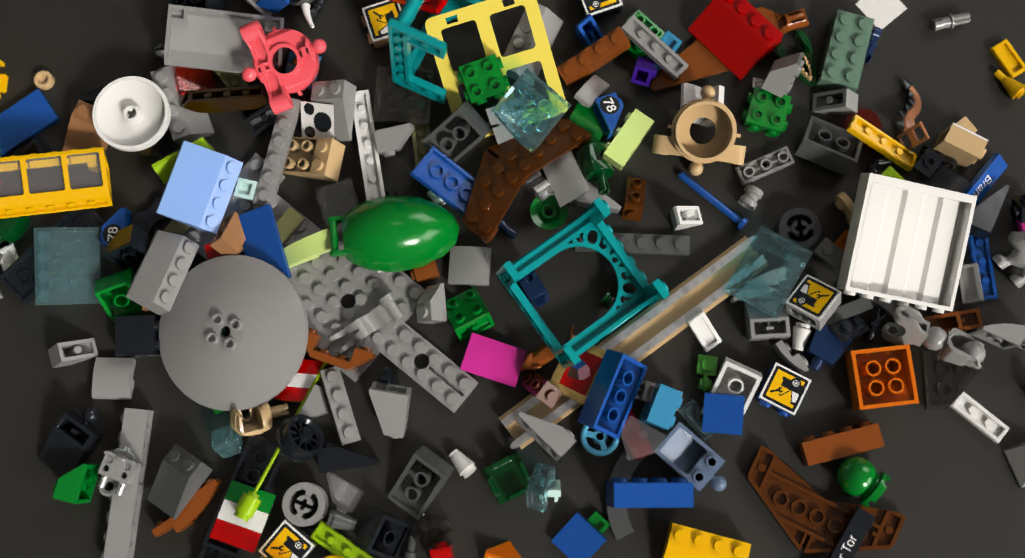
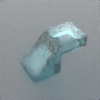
(540, 483)

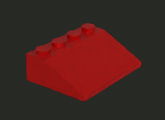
(736, 34)

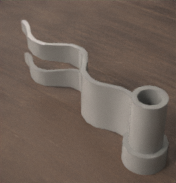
(371, 322)

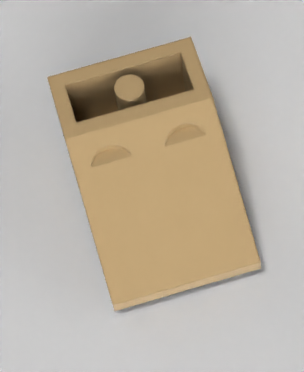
(315, 158)

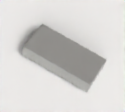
(971, 284)

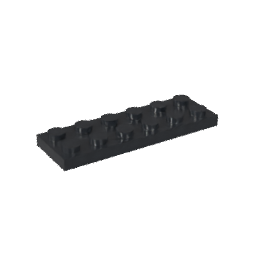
(20, 276)

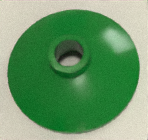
(545, 222)

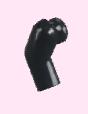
(878, 163)

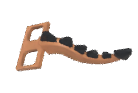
(911, 112)

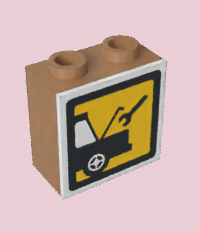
(377, 18)

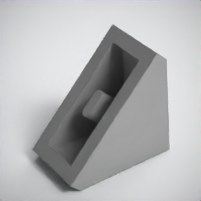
(315, 403)

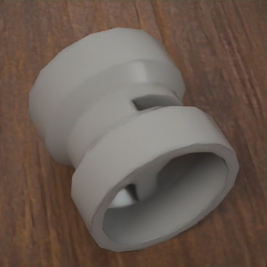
(750, 197)

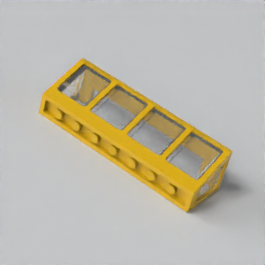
(54, 182)

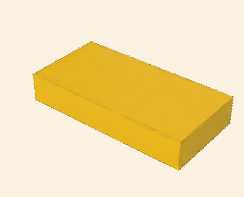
(1008, 59)

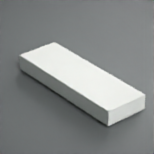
(979, 417)

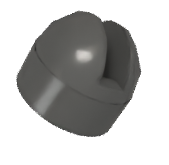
(160, 53)

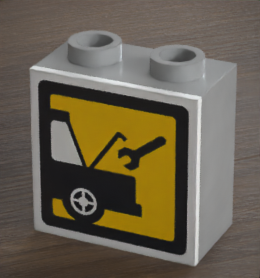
(813, 302)

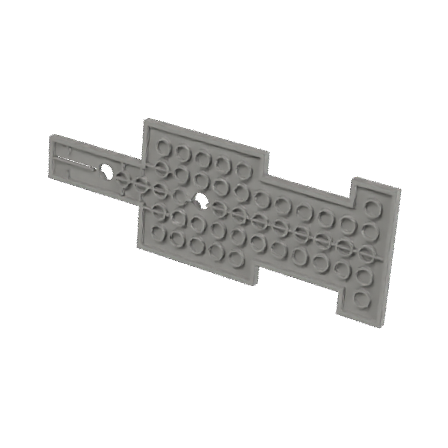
(327, 280)

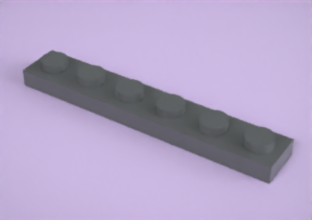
(645, 243)

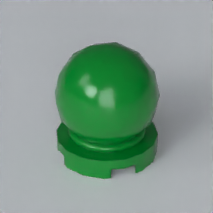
(859, 478)

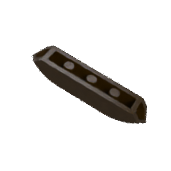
(226, 99)

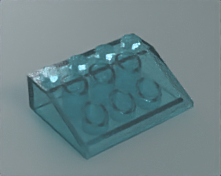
(66, 265)

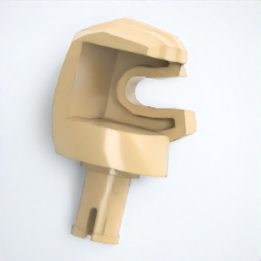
(258, 419)

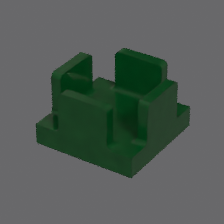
(507, 478)

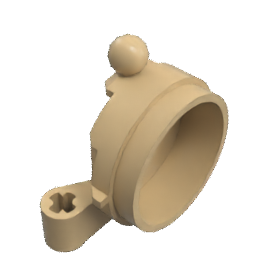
(719, 148)

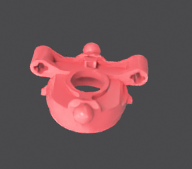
(276, 83)

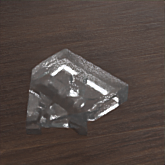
(640, 439)

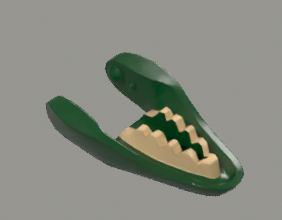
(808, 73)

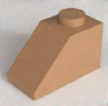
(229, 236)

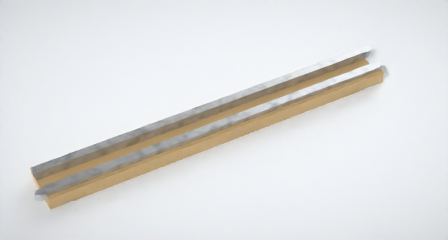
(644, 332)

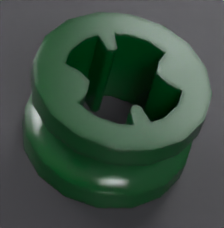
(608, 299)

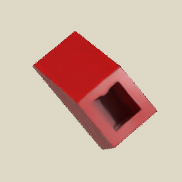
(442, 550)

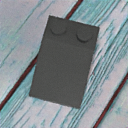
(458, 132)
(177, 481)
(420, 482)

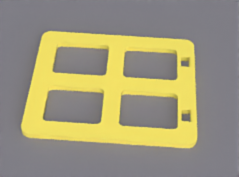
(481, 15)

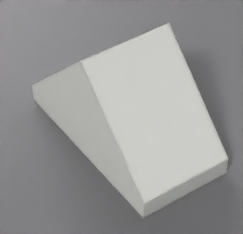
(685, 217)

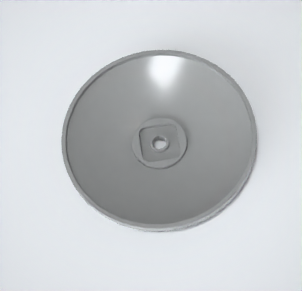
(264, 338)

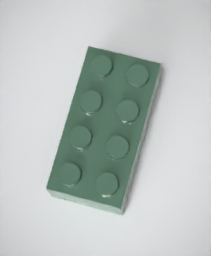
(845, 51)

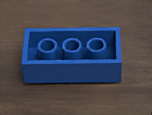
(649, 494)

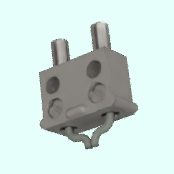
(119, 466)

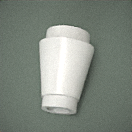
(800, 336)
(462, 463)

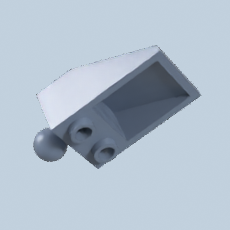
(690, 456)

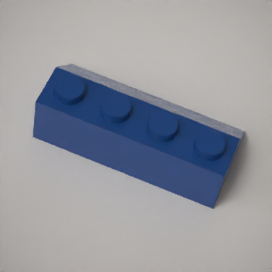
(612, 393)

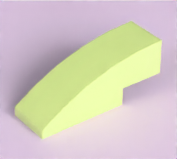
(308, 248)

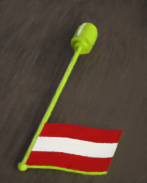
(296, 391)

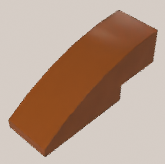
(961, 320)

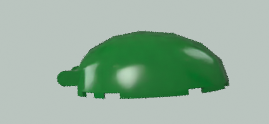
(394, 233)

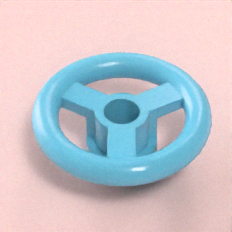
(604, 450)

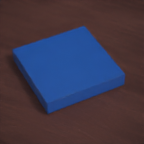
(723, 413)
(578, 538)

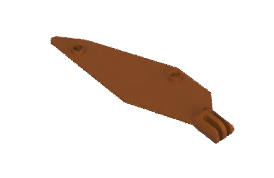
(705, 64)

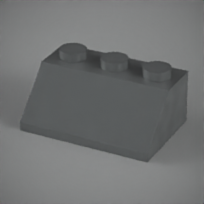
(829, 146)

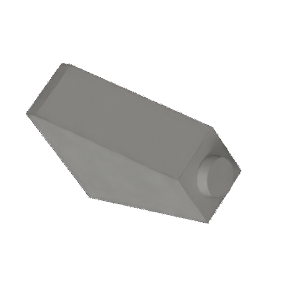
(392, 407)

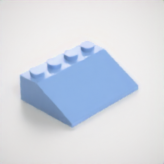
(199, 187)

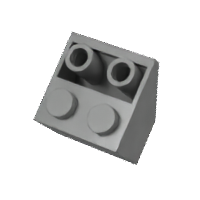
(782, 73)
(765, 327)

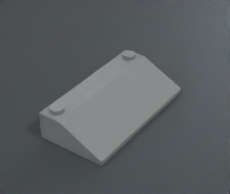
(213, 39)

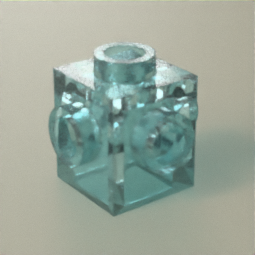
(226, 441)

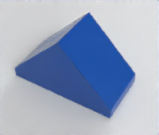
(588, 31)

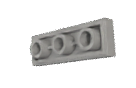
(755, 170)

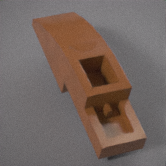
(192, 511)

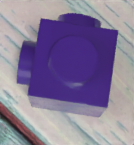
(644, 71)

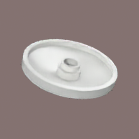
(131, 113)

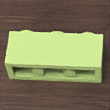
(627, 138)

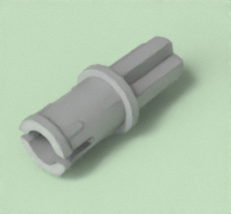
(950, 21)

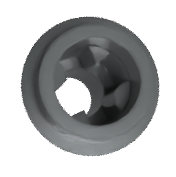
(339, 520)

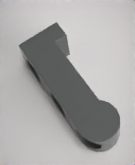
(850, 309)

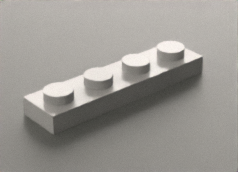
(654, 47)
(339, 405)

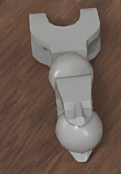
(916, 330)

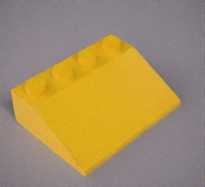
(695, 543)

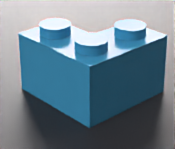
(662, 407)

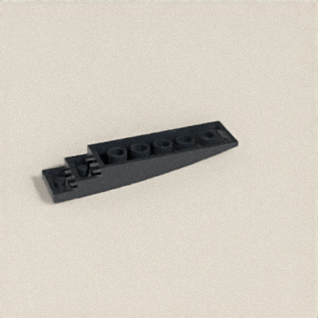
(247, 471)

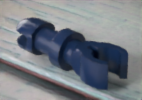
(875, 34)
(510, 232)

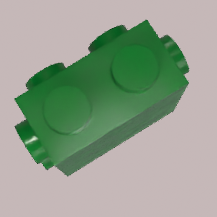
(483, 79)
(766, 112)

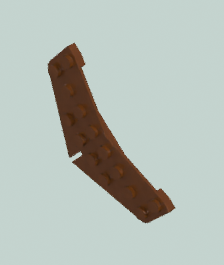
(502, 177)
(805, 512)

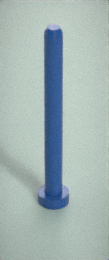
(713, 200)

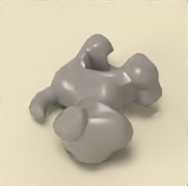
(1015, 258)

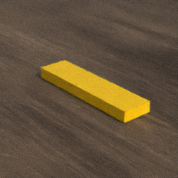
(881, 143)

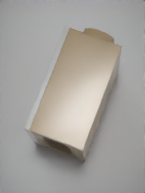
(960, 145)

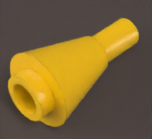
(1012, 86)

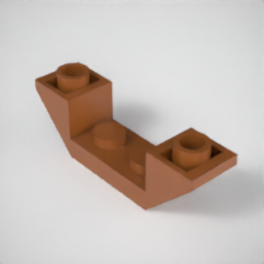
(359, 356)

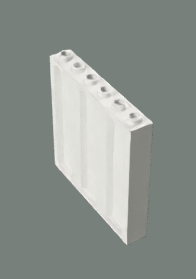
(906, 242)

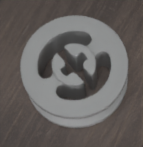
(299, 519)

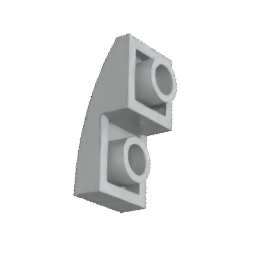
(591, 90)
(796, 361)

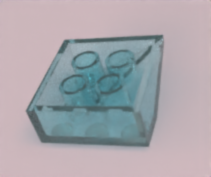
(530, 110)

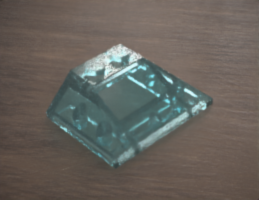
(768, 271)

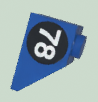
(608, 110)
(118, 221)

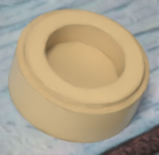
(44, 80)

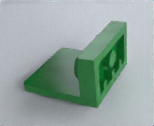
(468, 314)

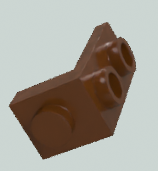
(634, 199)
(541, 388)

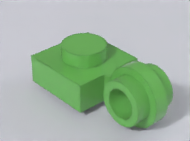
(706, 366)

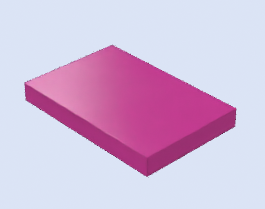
(493, 359)

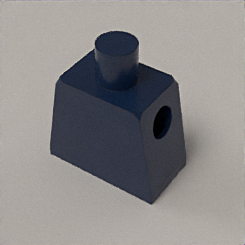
(534, 290)
(824, 348)

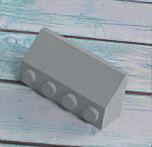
(524, 40)
(183, 124)
(162, 271)

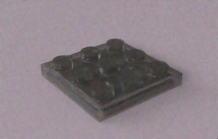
(398, 104)

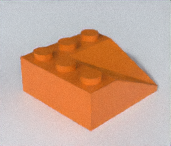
(881, 377)

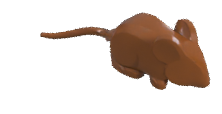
(539, 356)

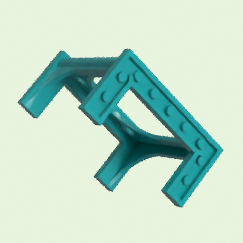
(407, 58)
(644, 295)

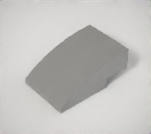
(1001, 335)

